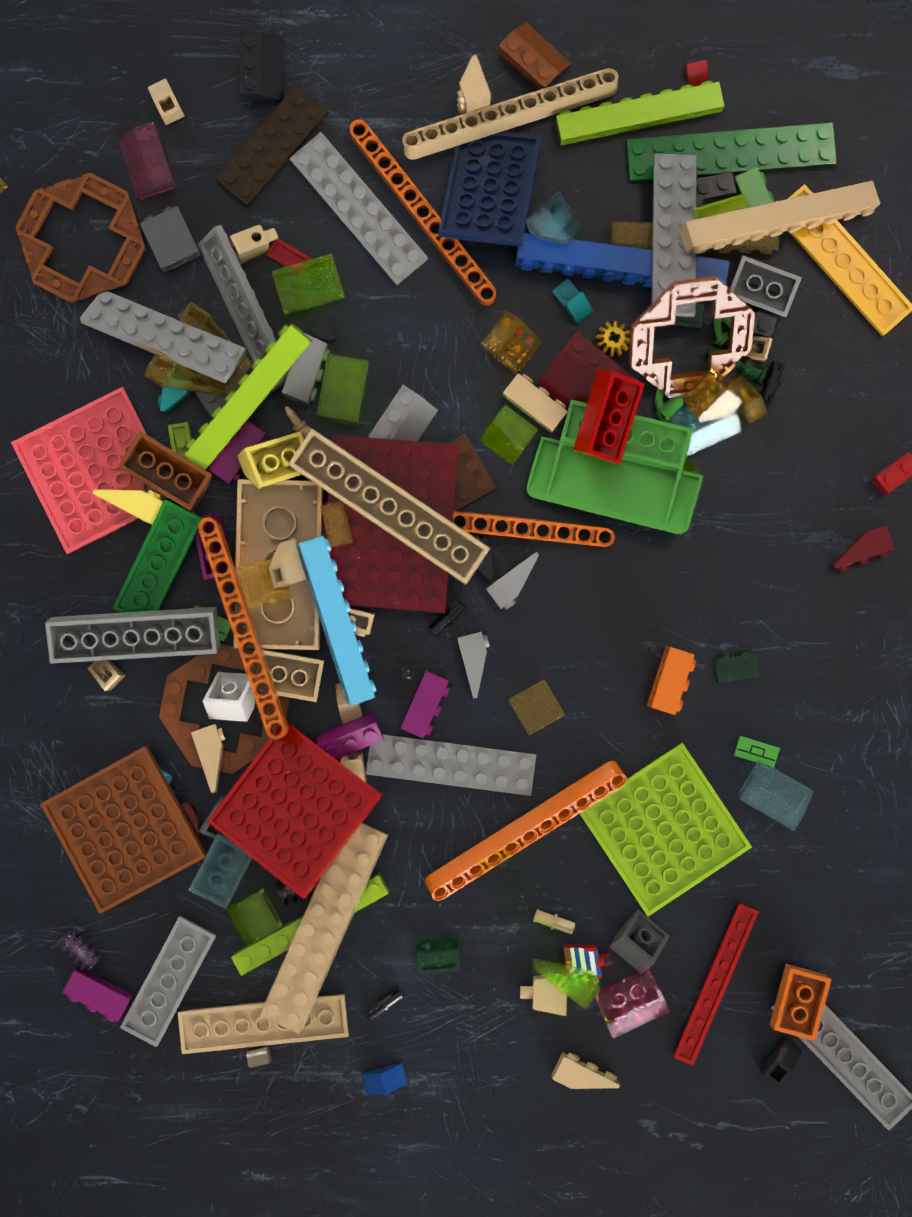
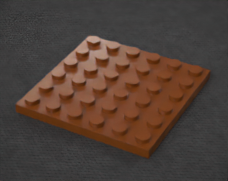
(123, 829)

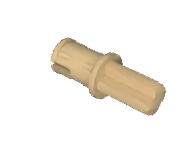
(554, 921)

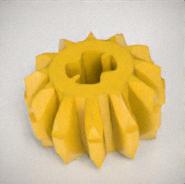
(616, 332)

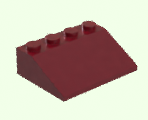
(575, 370)

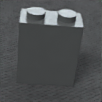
(170, 238)

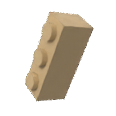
(535, 402)

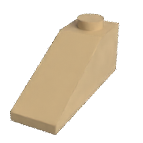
(210, 751)

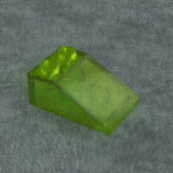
(573, 981)

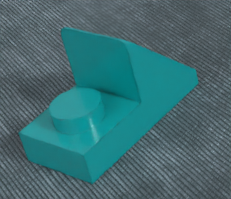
(572, 301)

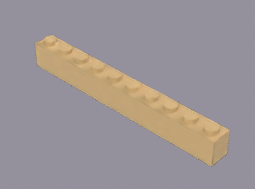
(779, 217)

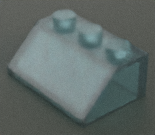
(554, 220)
(706, 432)
(776, 795)
(220, 871)

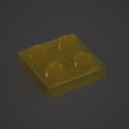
(536, 707)

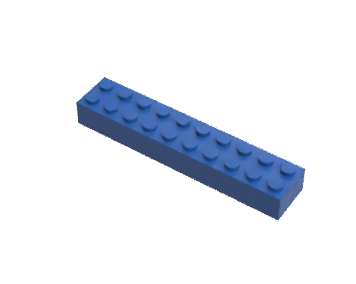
(602, 261)

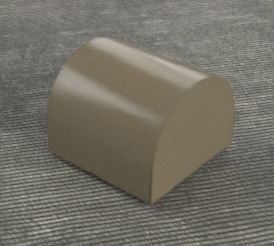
(258, 1056)

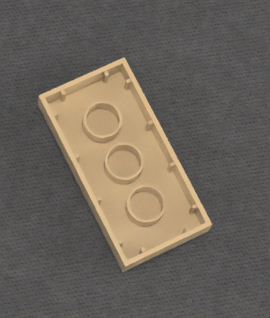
(263, 522)

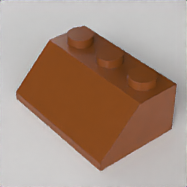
(533, 57)

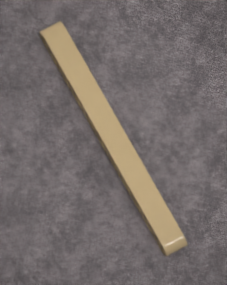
(510, 113)

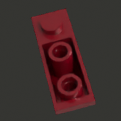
(867, 545)

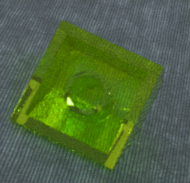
(509, 434)
(254, 916)

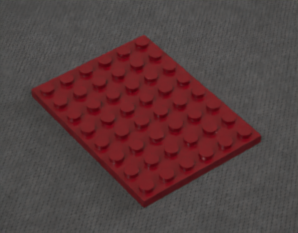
(377, 565)

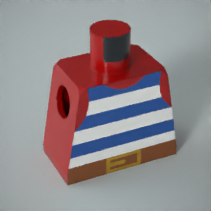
(586, 958)

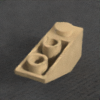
(579, 1075)

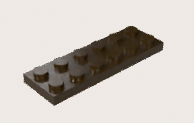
(271, 146)

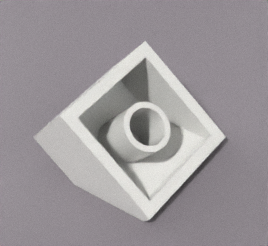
(230, 697)

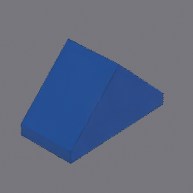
(384, 1079)

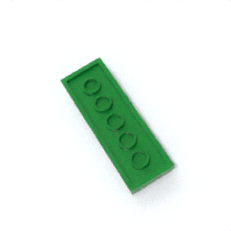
(159, 559)

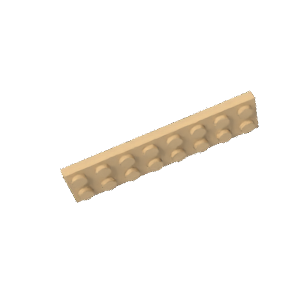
(244, 1027)

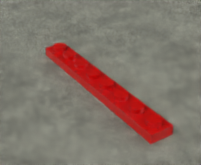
(715, 984)

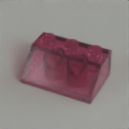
(146, 161)
(631, 1002)

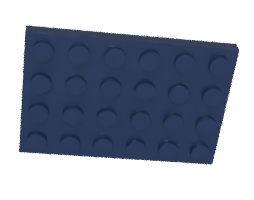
(491, 189)

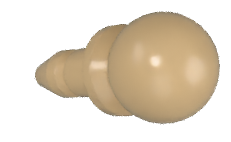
(299, 425)

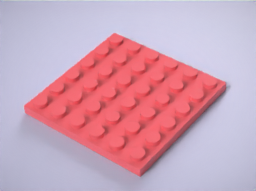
(81, 456)

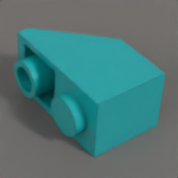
(171, 398)

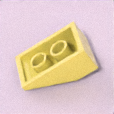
(135, 502)

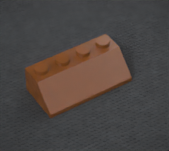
(166, 471)

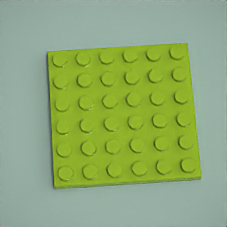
(665, 829)

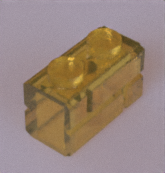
(336, 524)

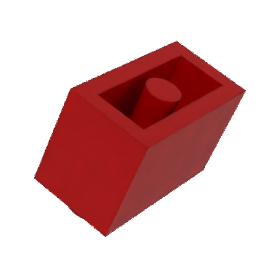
(893, 474)

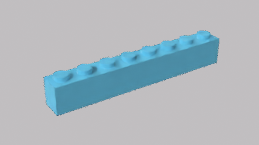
(335, 620)

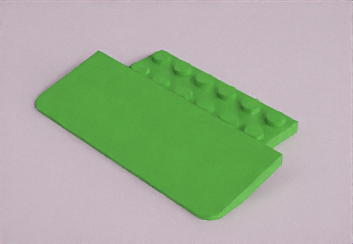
(642, 490)

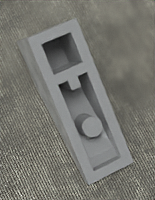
(510, 585)
(474, 653)

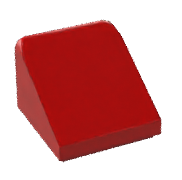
(697, 73)

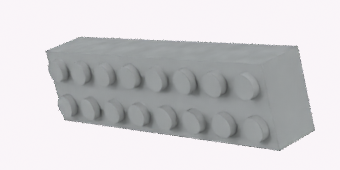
(133, 635)

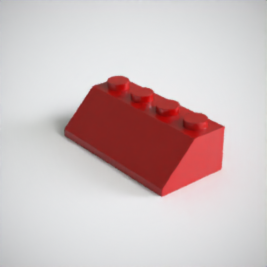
(608, 416)

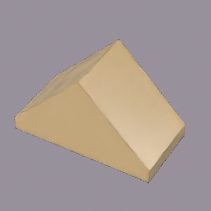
(759, 349)
(106, 674)
(347, 712)

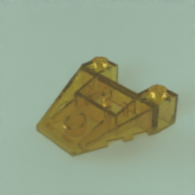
(173, 375)

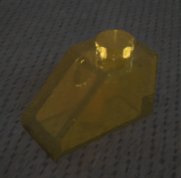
(753, 404)

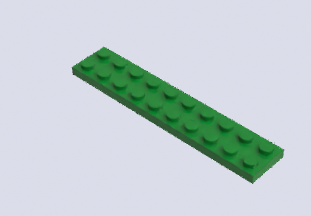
(738, 150)

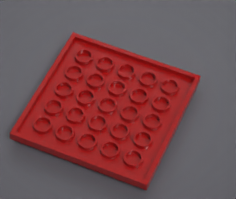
(294, 809)

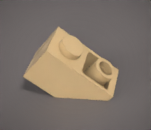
(165, 101)
(286, 565)

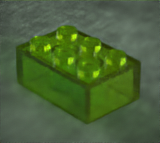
(308, 284)
(343, 389)

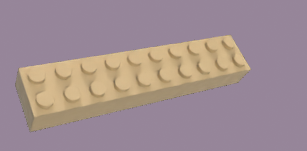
(389, 506)
(323, 930)

